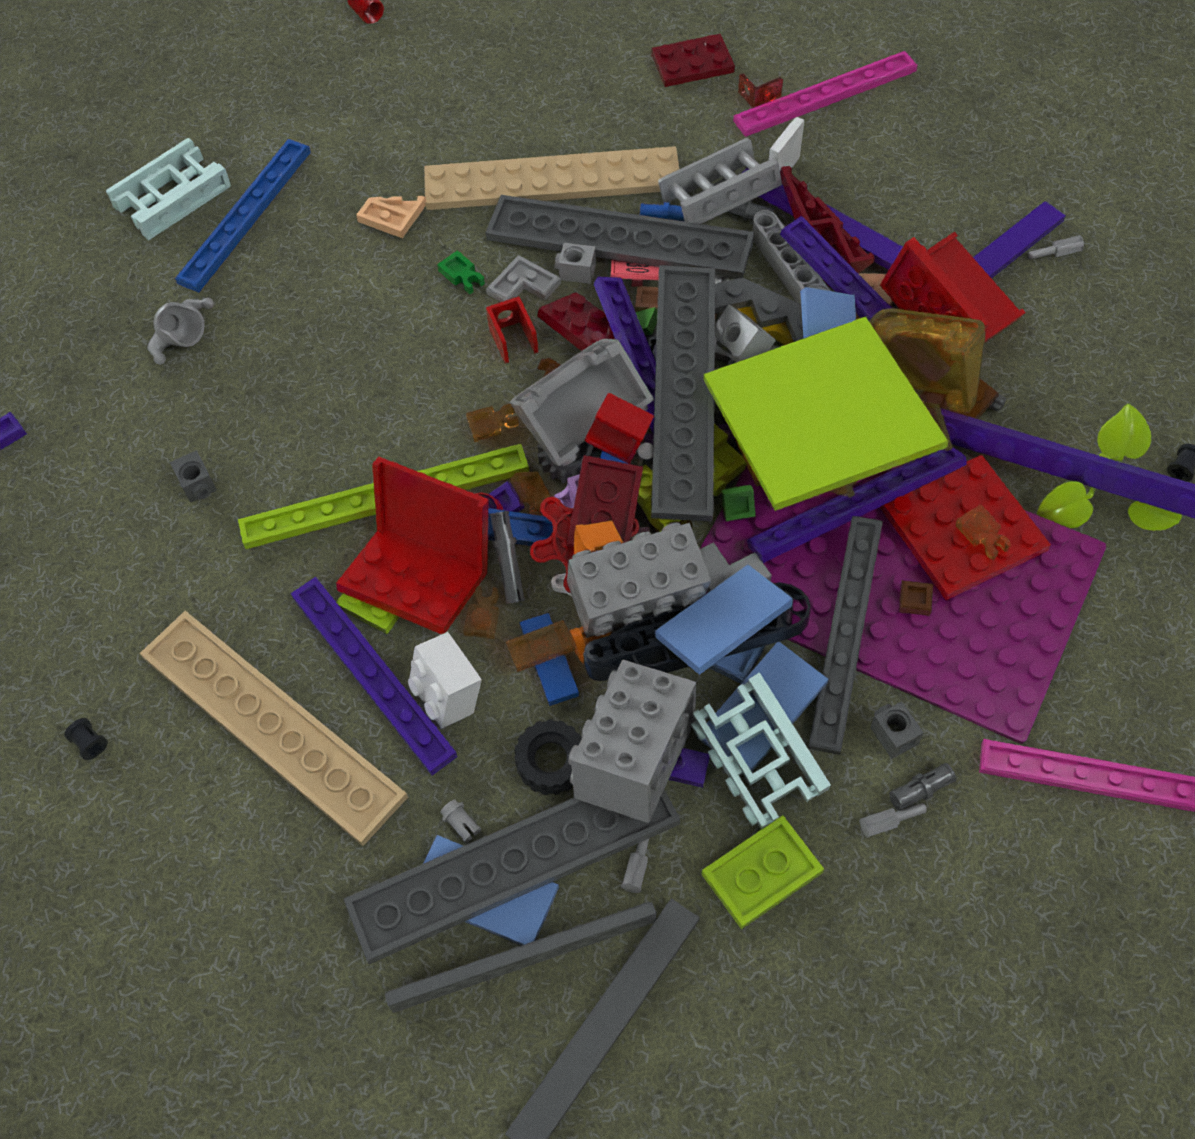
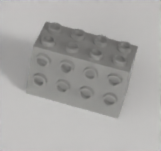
(637, 578)
(633, 740)

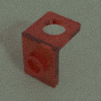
(762, 94)

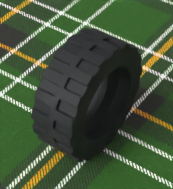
(531, 741)

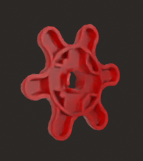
(555, 545)

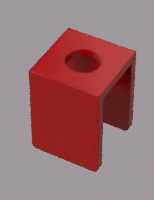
(518, 315)
(619, 428)

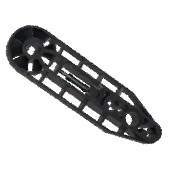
(640, 646)

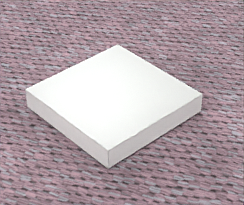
(788, 145)

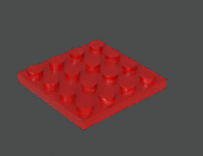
(928, 527)

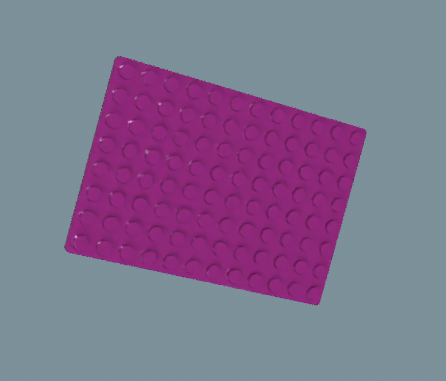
(976, 653)

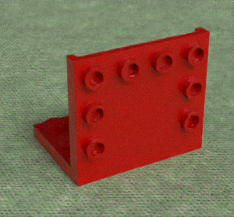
(949, 284)
(425, 548)

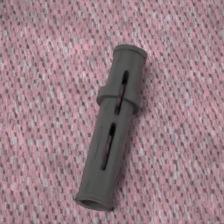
(507, 556)

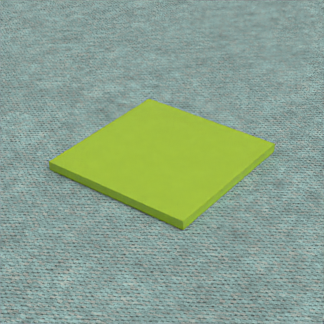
(823, 413)

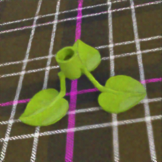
(1120, 436)

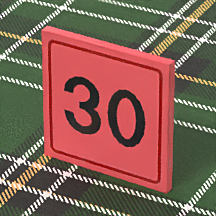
(633, 271)

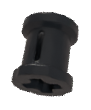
(1184, 464)
(85, 738)

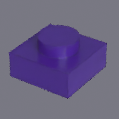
(508, 498)

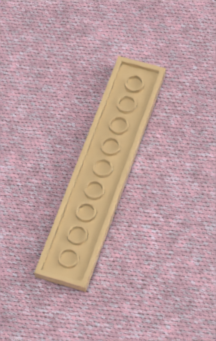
(548, 177)
(275, 728)

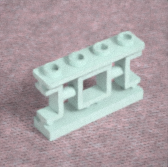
(176, 202)
(781, 738)

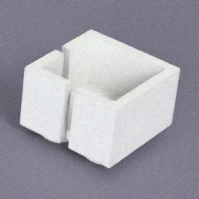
(444, 680)

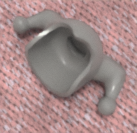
(177, 325)

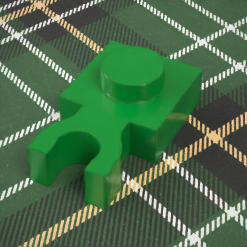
(460, 269)

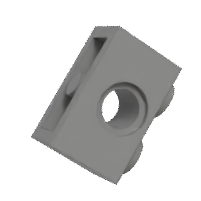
(741, 335)

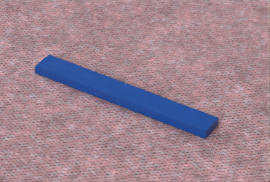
(242, 216)

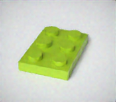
(762, 872)

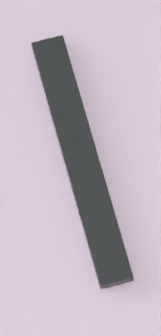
(845, 635)
(520, 957)
(604, 1024)

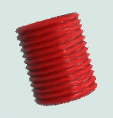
(368, 10)

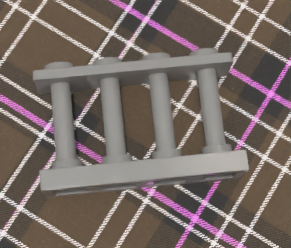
(726, 195)

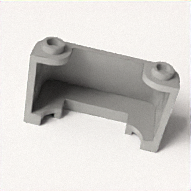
(566, 400)

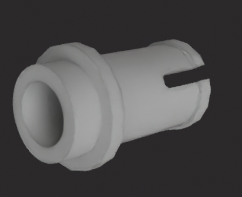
(459, 819)

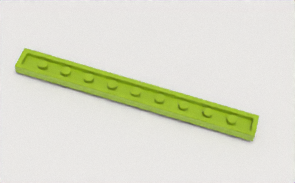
(360, 501)

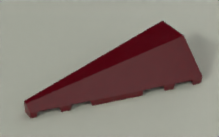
(823, 221)

